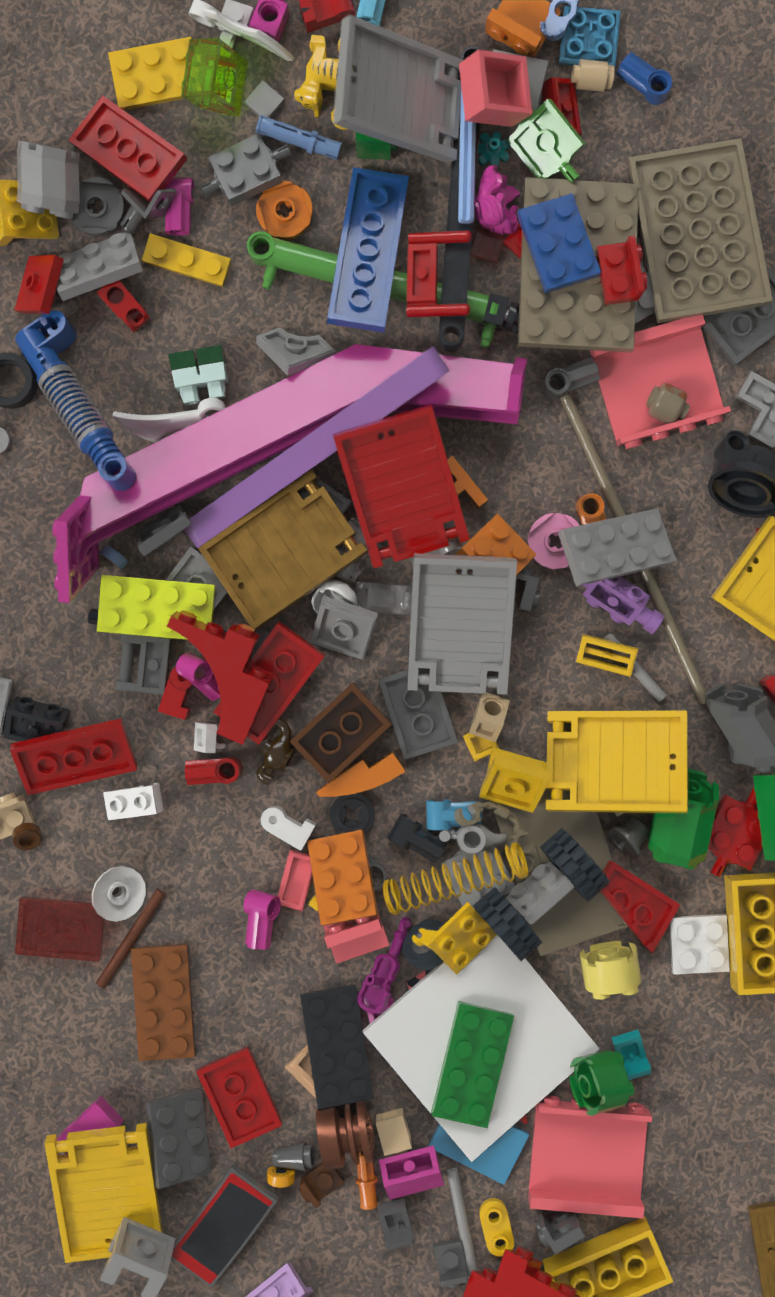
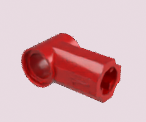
(210, 770)

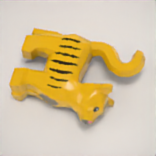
(320, 75)

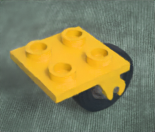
(449, 943)

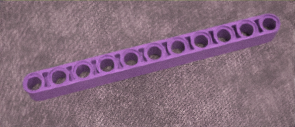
(315, 447)

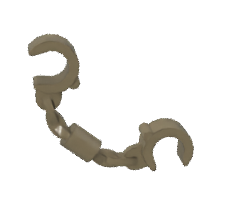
(499, 810)

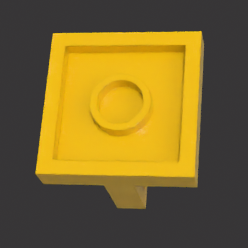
(514, 780)

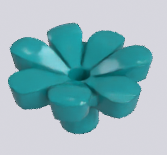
(492, 149)

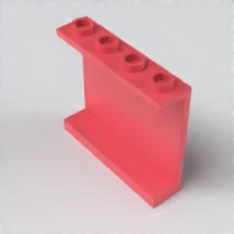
(661, 354)
(588, 1160)

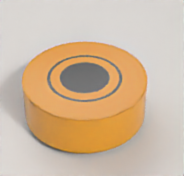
(280, 1177)

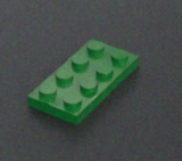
(472, 1064)

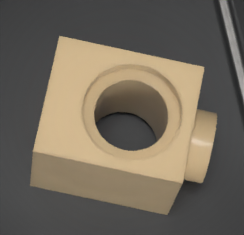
(489, 716)
(393, 1132)

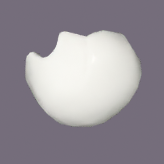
(336, 590)

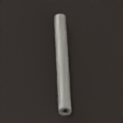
(462, 1220)

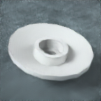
(126, 901)

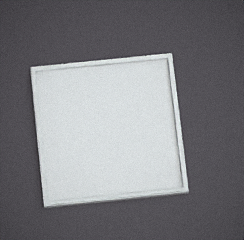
(538, 1053)

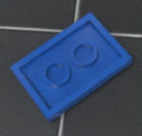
(558, 243)

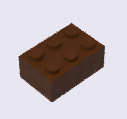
(341, 732)

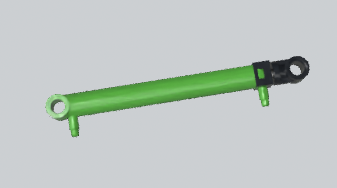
(321, 265)

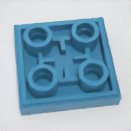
(590, 36)

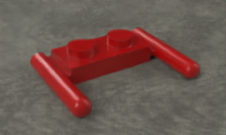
(423, 274)

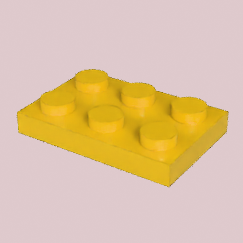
(149, 73)

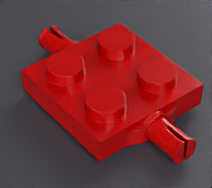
(735, 833)

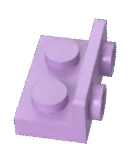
(282, 1284)

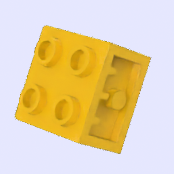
(21, 223)

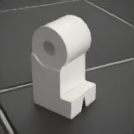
(284, 827)

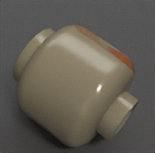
(667, 403)

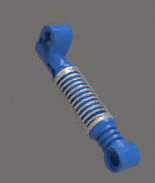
(68, 400)

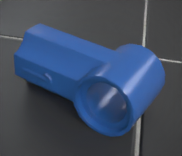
(642, 76)

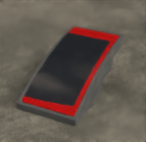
(222, 1225)

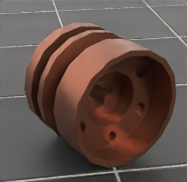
(344, 1135)

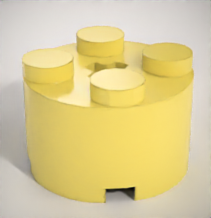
(611, 969)

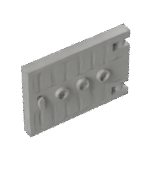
(397, 90)
(461, 622)

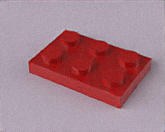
(239, 1097)

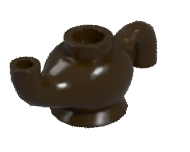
(276, 753)

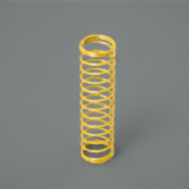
(512, 859)

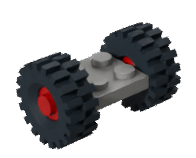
(539, 892)

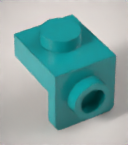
(633, 1052)

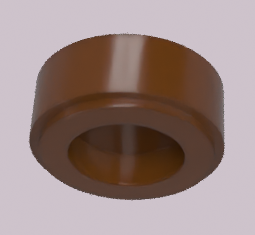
(26, 836)

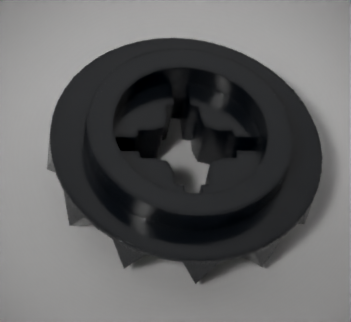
(338, 813)

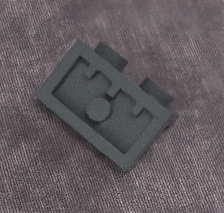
(560, 1232)

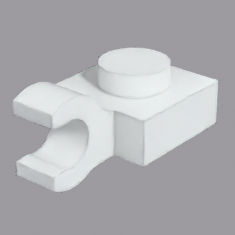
(238, 12)

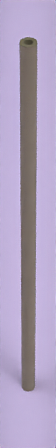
(646, 575)

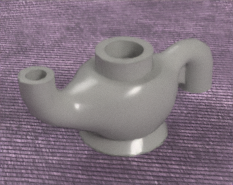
(473, 838)

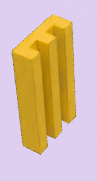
(611, 645)

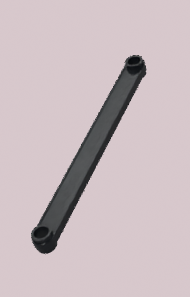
(456, 254)

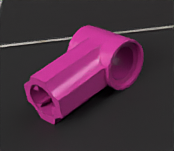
(179, 211)
(199, 674)
(261, 911)

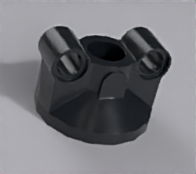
(743, 477)

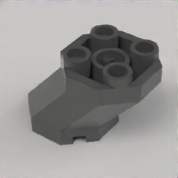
(745, 723)

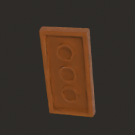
(163, 1002)

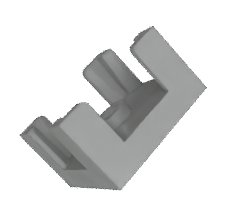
(140, 1251)

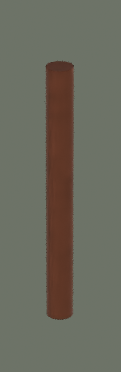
(130, 938)

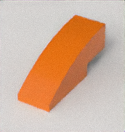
(362, 777)

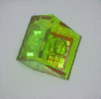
(214, 76)

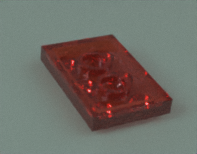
(59, 929)

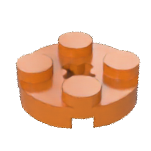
(297, 221)

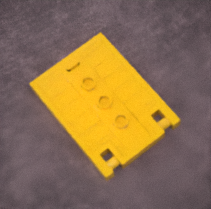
(753, 592)
(618, 761)
(100, 1186)

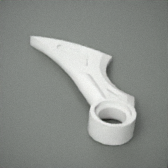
(211, 16)
(156, 426)

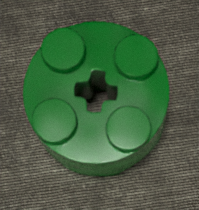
(600, 1082)

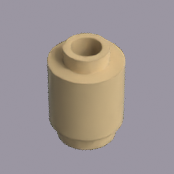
(593, 75)

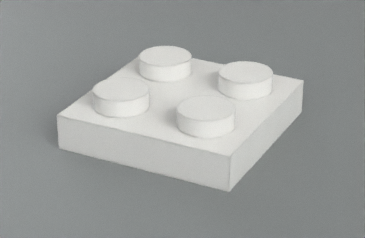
(699, 944)

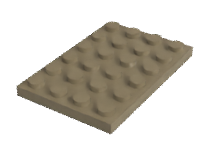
(700, 231)
(577, 314)

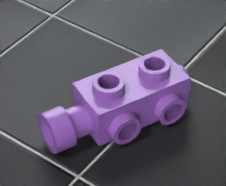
(623, 602)

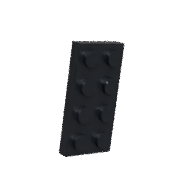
(336, 1046)

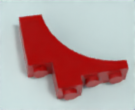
(228, 655)
(516, 1277)

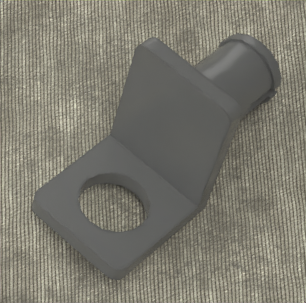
(142, 208)

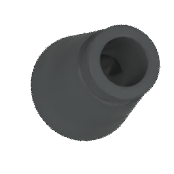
(295, 1157)

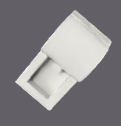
(133, 802)

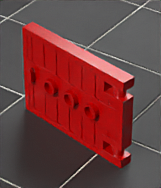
(401, 485)

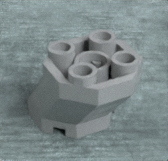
(48, 179)

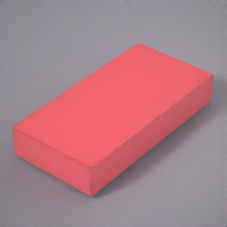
(295, 880)

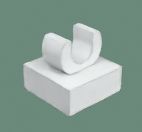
(205, 738)

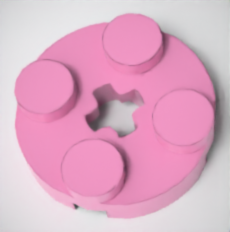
(539, 538)

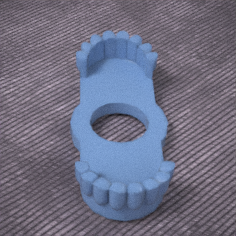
(556, 26)

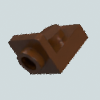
(319, 1183)

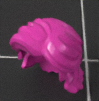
(492, 203)

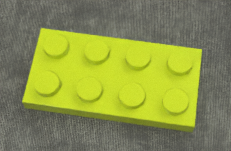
(146, 605)

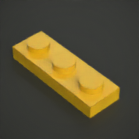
(186, 260)

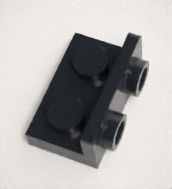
(33, 719)

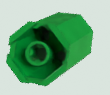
(685, 837)

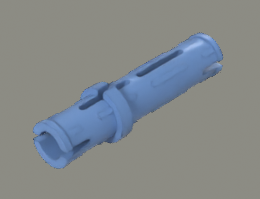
(292, 135)

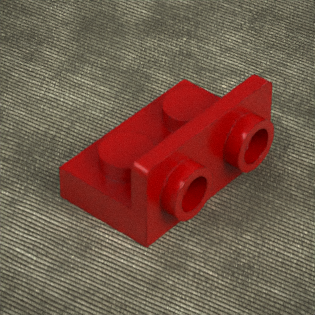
(621, 271)

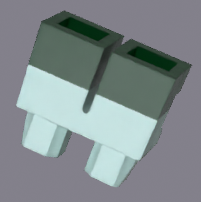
(187, 376)

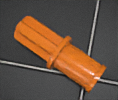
(366, 1181)

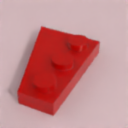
(639, 905)

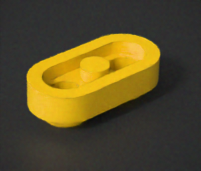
(496, 1228)

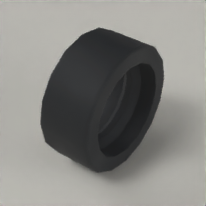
(31, 383)

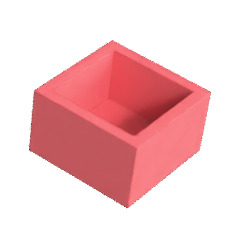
(495, 88)

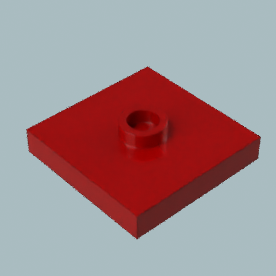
(39, 284)

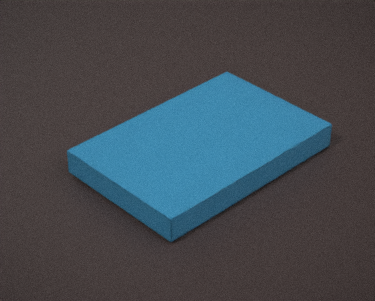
(495, 1161)

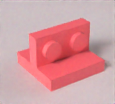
(355, 937)

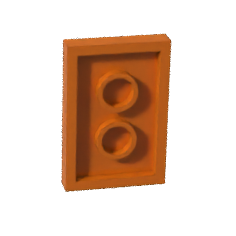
(342, 878)

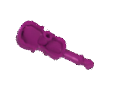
(376, 988)

